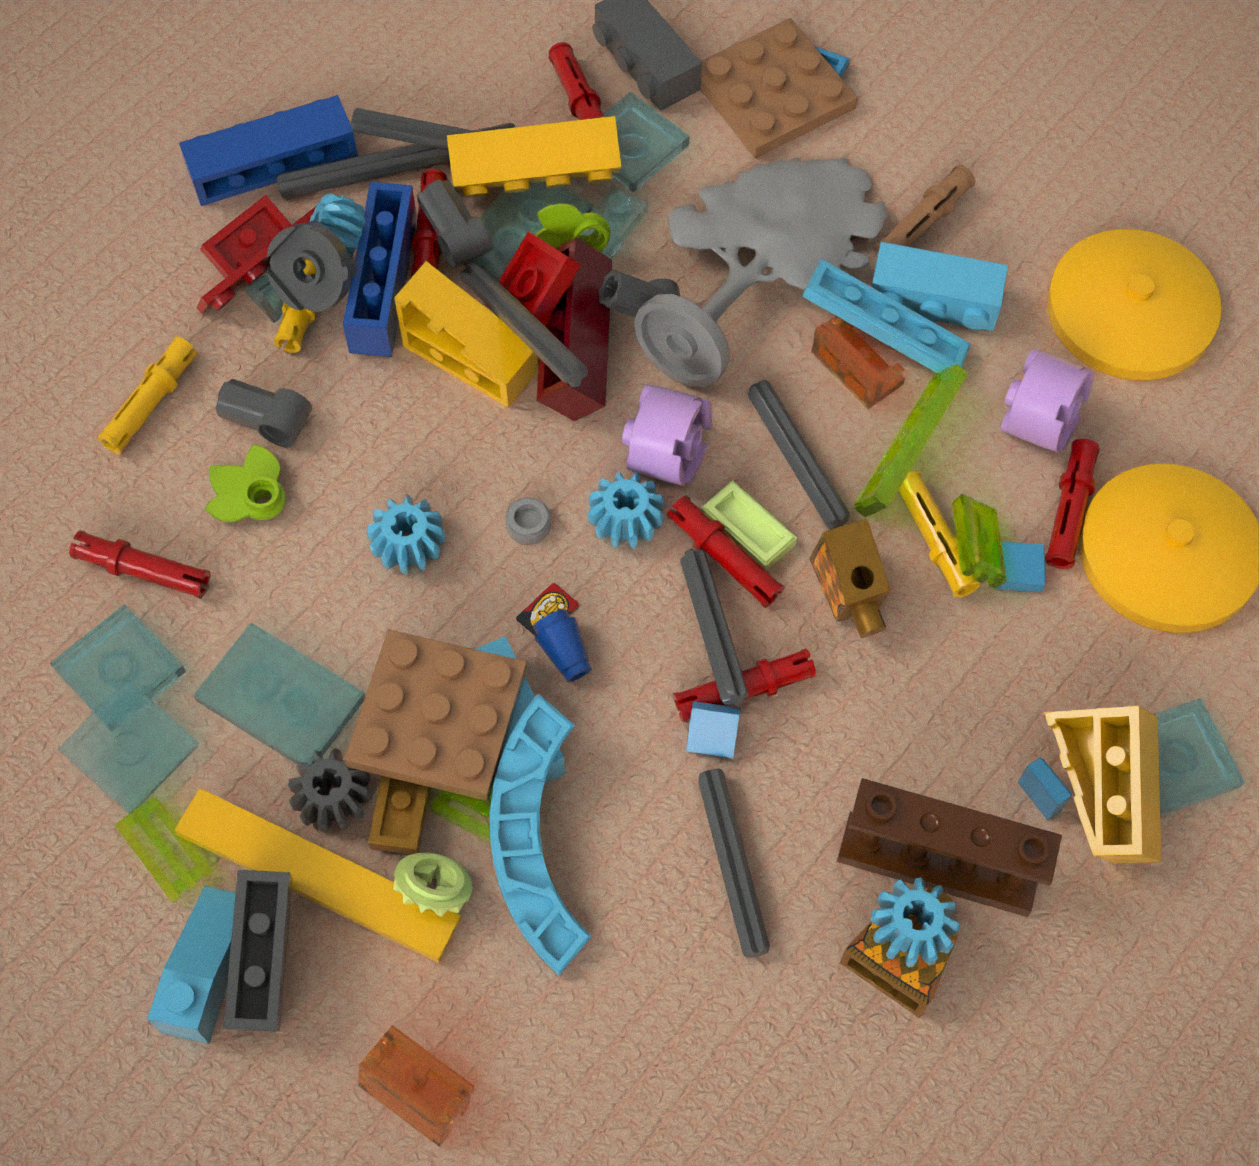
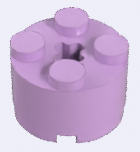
(1047, 400)
(667, 435)

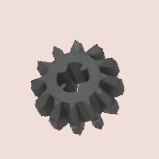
(340, 801)

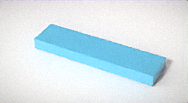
(884, 318)

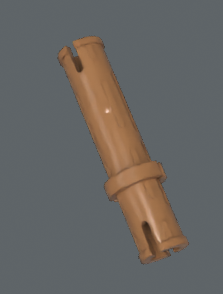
(937, 203)

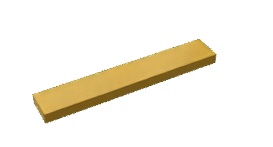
(315, 873)

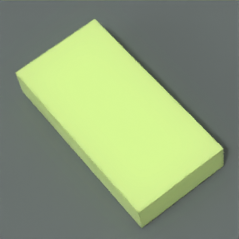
(750, 525)

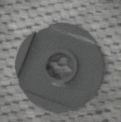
(329, 256)

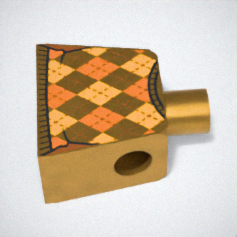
(852, 576)
(907, 986)

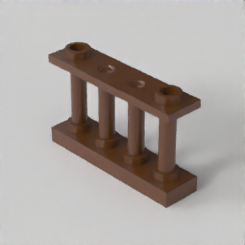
(948, 846)

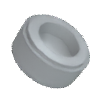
(528, 521)

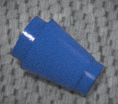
(563, 644)

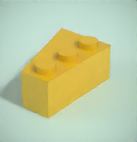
(462, 336)

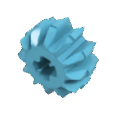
(342, 218)
(625, 509)
(388, 532)
(931, 916)

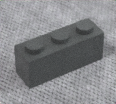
(648, 50)
(258, 950)

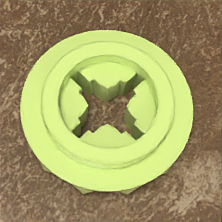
(420, 868)

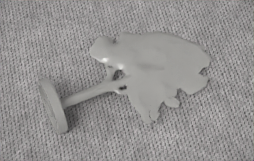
(791, 219)

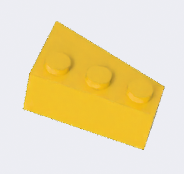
(1114, 778)

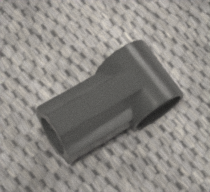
(458, 233)
(629, 293)
(274, 415)

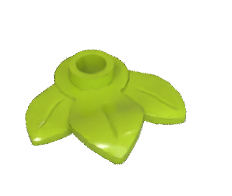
(566, 222)
(241, 488)

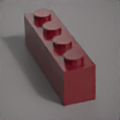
(584, 329)

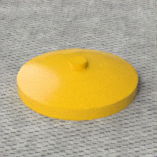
(1134, 304)
(1171, 548)

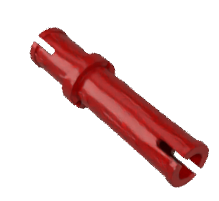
(583, 100)
(424, 240)
(1075, 488)
(712, 539)
(121, 558)
(764, 678)

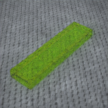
(910, 441)

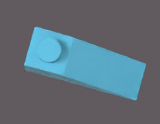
(196, 970)

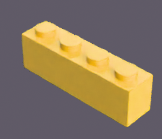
(534, 155)

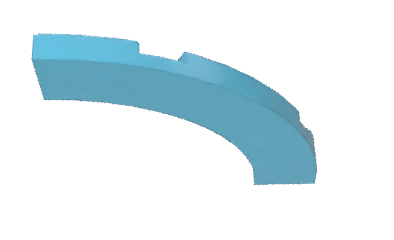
(517, 837)

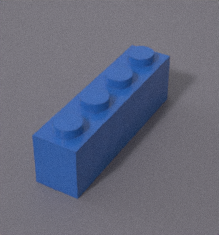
(259, 150)
(380, 269)

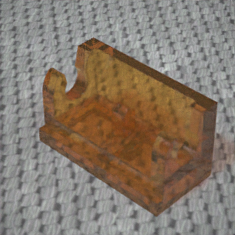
(855, 362)
(414, 1085)

